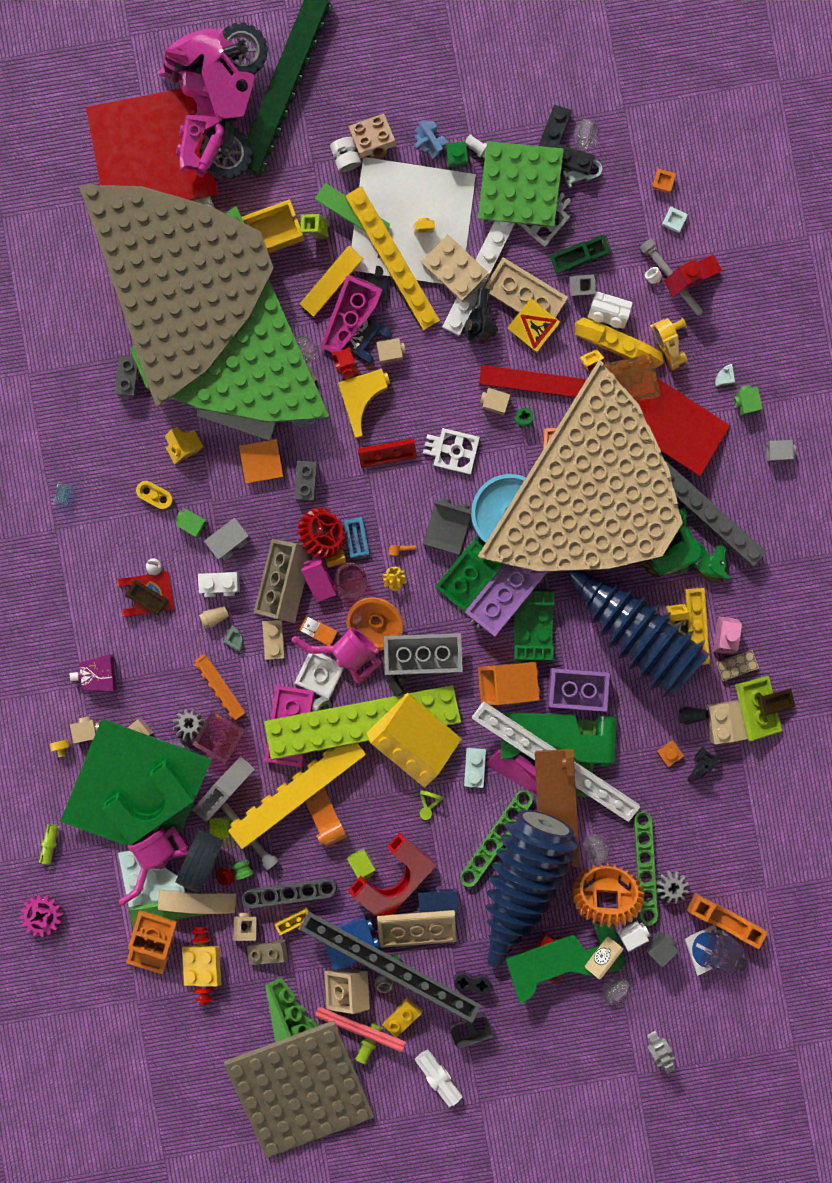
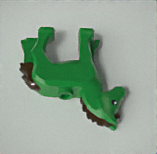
(689, 552)

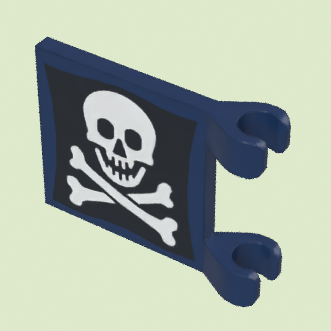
(364, 336)

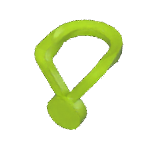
(425, 813)

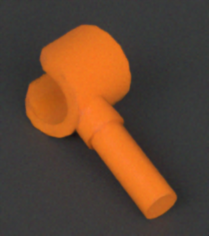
(394, 549)

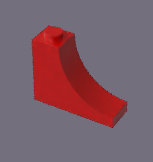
(692, 274)

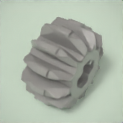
(181, 728)
(678, 890)

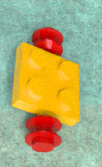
(201, 965)

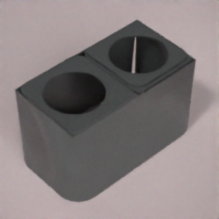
(468, 1039)

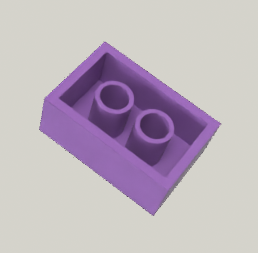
(578, 689)

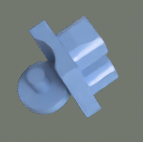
(427, 140)

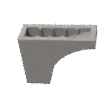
(223, 789)

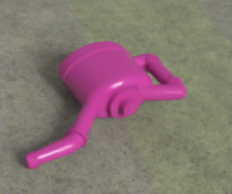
(350, 652)
(154, 853)

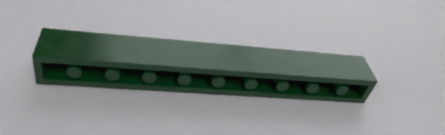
(285, 81)

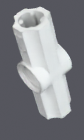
(438, 1078)

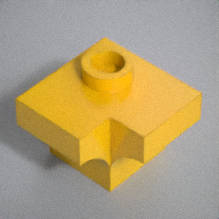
(182, 444)

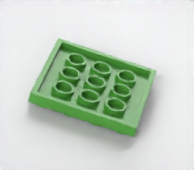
(520, 184)

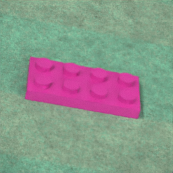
(290, 702)

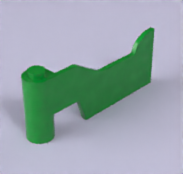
(564, 733)
(556, 959)

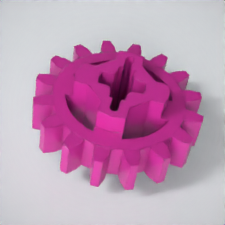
(38, 908)

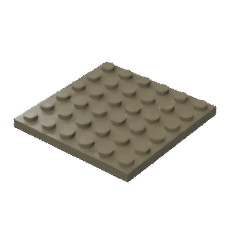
(299, 1089)

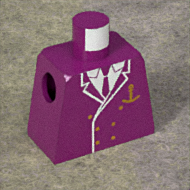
(96, 674)

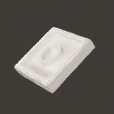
(319, 674)

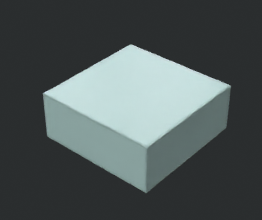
(674, 219)

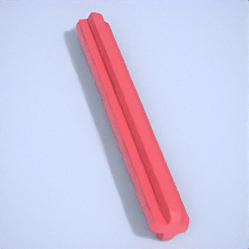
(361, 1029)

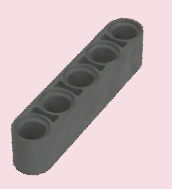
(281, 898)

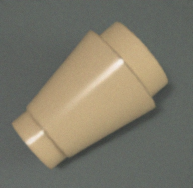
(213, 617)

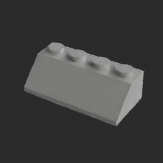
(423, 654)

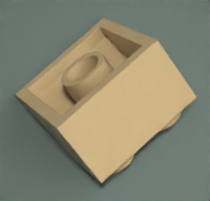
(347, 990)

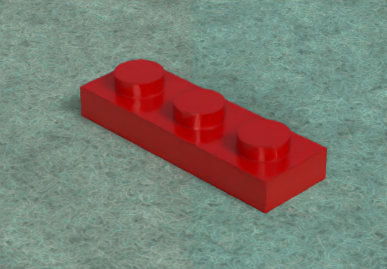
(387, 453)

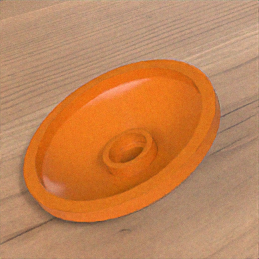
(363, 618)

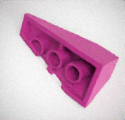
(353, 307)

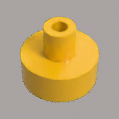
(59, 746)

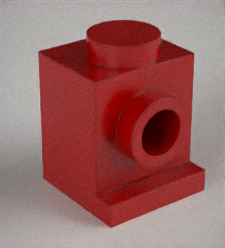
(345, 363)

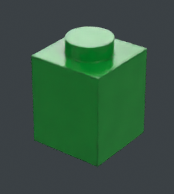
(456, 154)

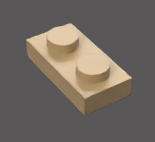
(273, 639)

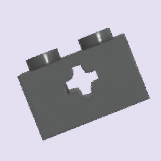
(127, 377)
(306, 481)
(662, 948)

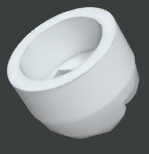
(653, 275)
(153, 569)

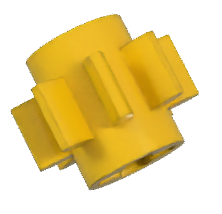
(394, 578)

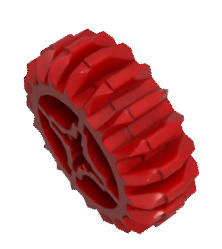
(316, 522)

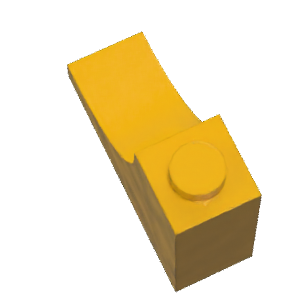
(359, 392)

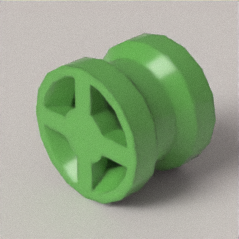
(241, 869)

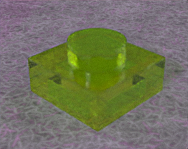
(219, 827)

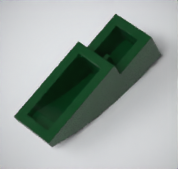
(581, 254)

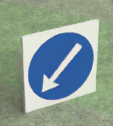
(696, 945)

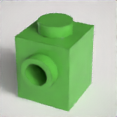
(748, 400)

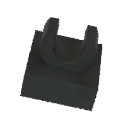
(395, 685)

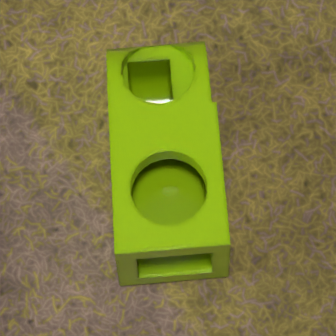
(315, 226)

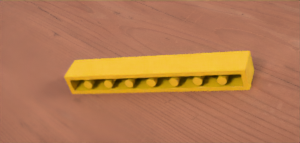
(294, 794)

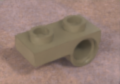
(267, 952)

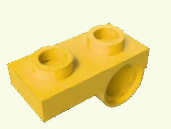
(402, 1017)

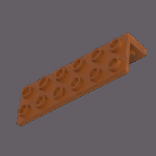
(557, 788)

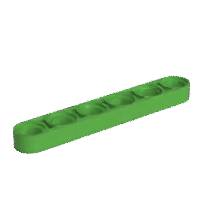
(493, 836)
(647, 867)

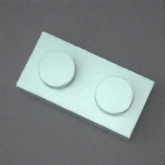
(474, 767)

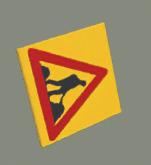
(533, 324)

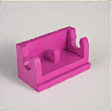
(319, 579)

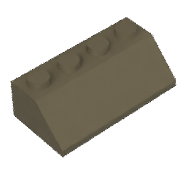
(282, 581)

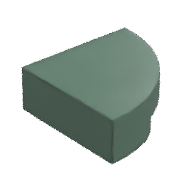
(234, 638)

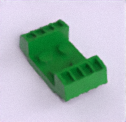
(534, 628)

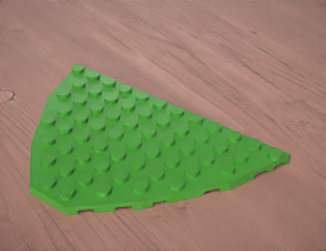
(258, 371)

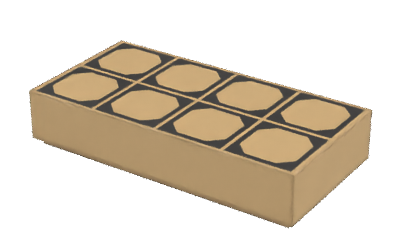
(737, 665)

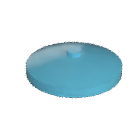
(492, 502)

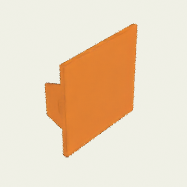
(261, 461)

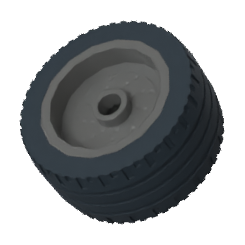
(199, 861)

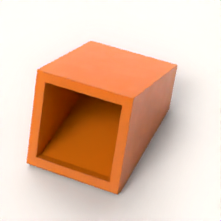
(508, 683)

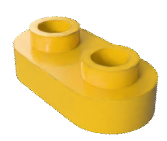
(155, 495)

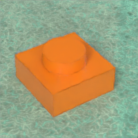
(663, 180)
(670, 753)

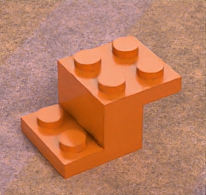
(151, 942)

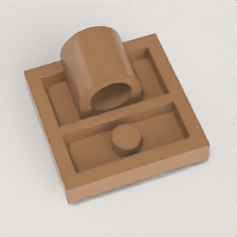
(372, 137)

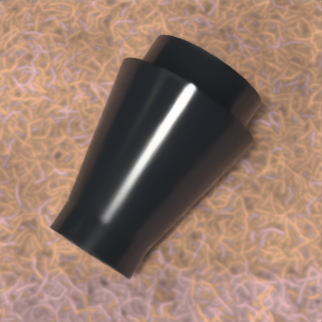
(692, 715)

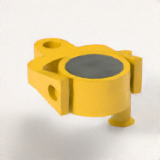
(668, 341)

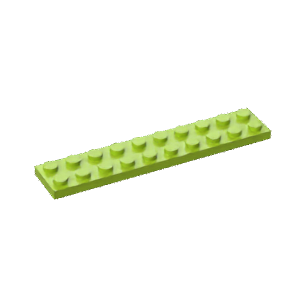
(348, 723)

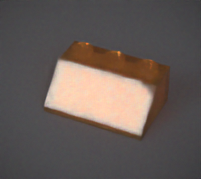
(636, 376)

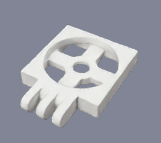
(438, 447)

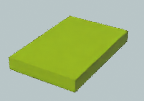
(757, 725)

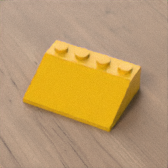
(414, 739)

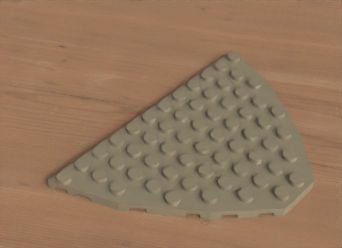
(179, 276)

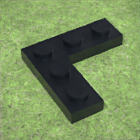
(553, 135)

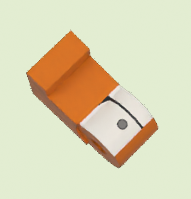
(318, 631)

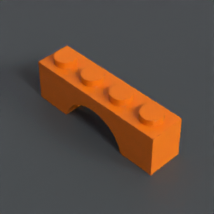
(727, 920)

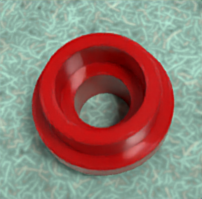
(224, 876)

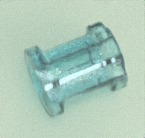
(62, 494)

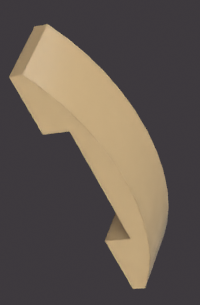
(196, 902)

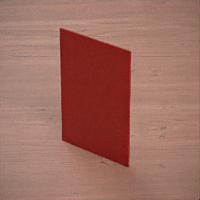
(683, 428)

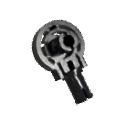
(480, 320)

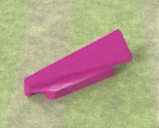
(516, 769)

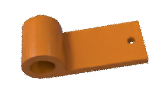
(325, 819)

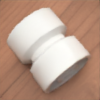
(345, 152)

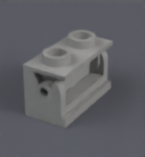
(227, 539)

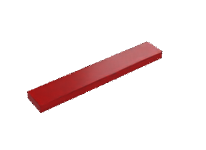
(530, 381)

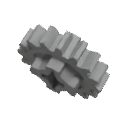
(661, 1052)

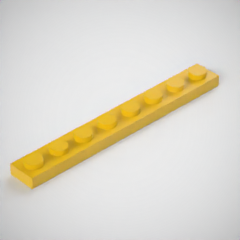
(392, 258)

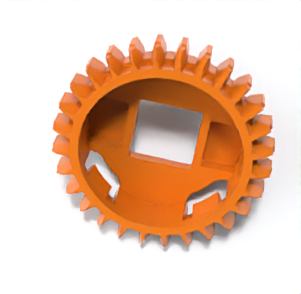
(606, 880)

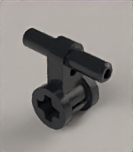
(705, 763)

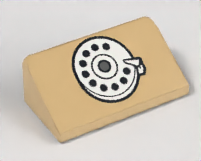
(604, 958)

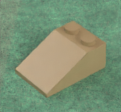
(726, 722)

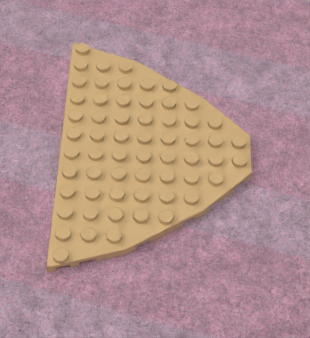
(594, 492)

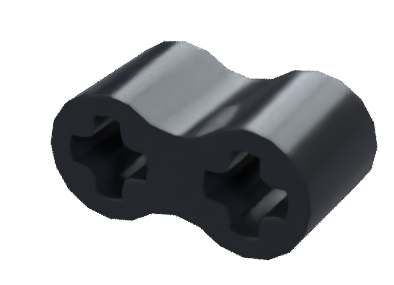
(472, 982)

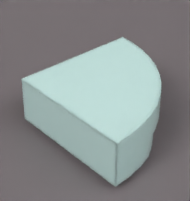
(725, 376)

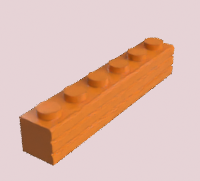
(221, 688)

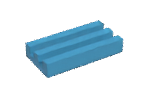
(359, 553)

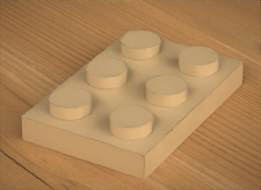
(455, 268)

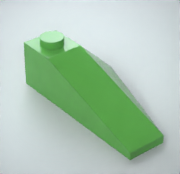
(286, 1013)

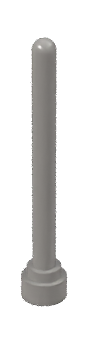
(649, 248)
(267, 860)

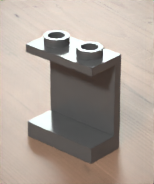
(447, 526)

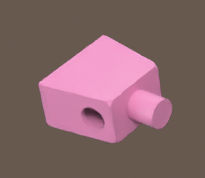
(727, 635)

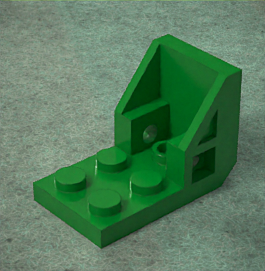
(468, 575)

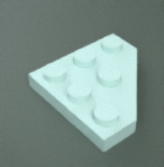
(155, 880)

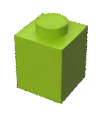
(362, 864)

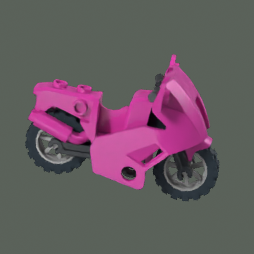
(214, 80)

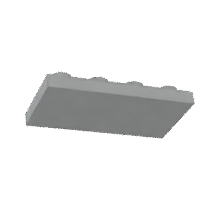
(250, 426)

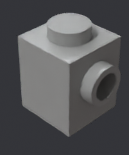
(582, 285)

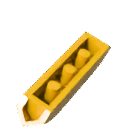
(615, 341)

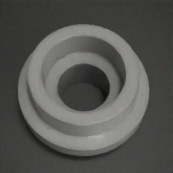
(383, 984)

